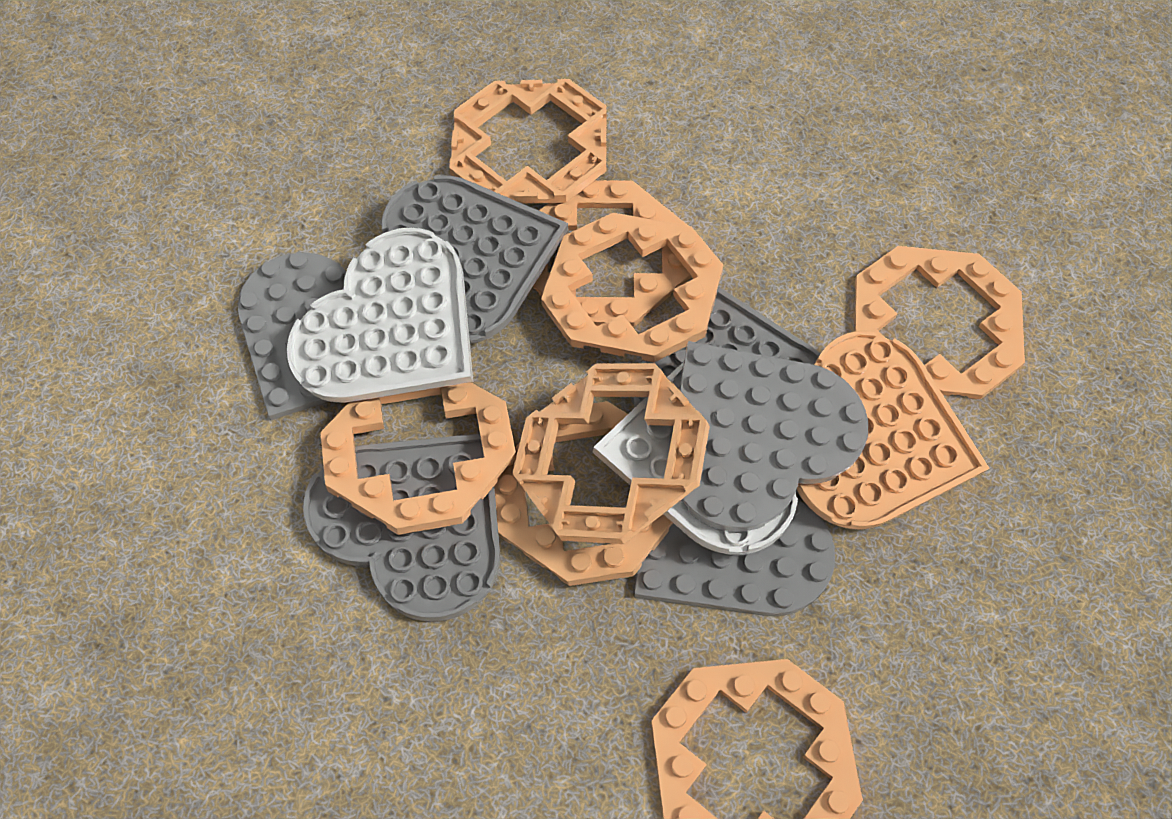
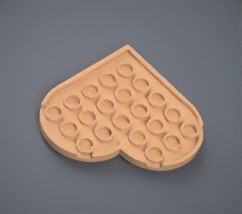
(912, 439)

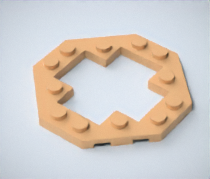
(531, 95)
(938, 266)
(649, 288)
(617, 334)
(375, 495)
(647, 496)
(541, 541)
(743, 685)

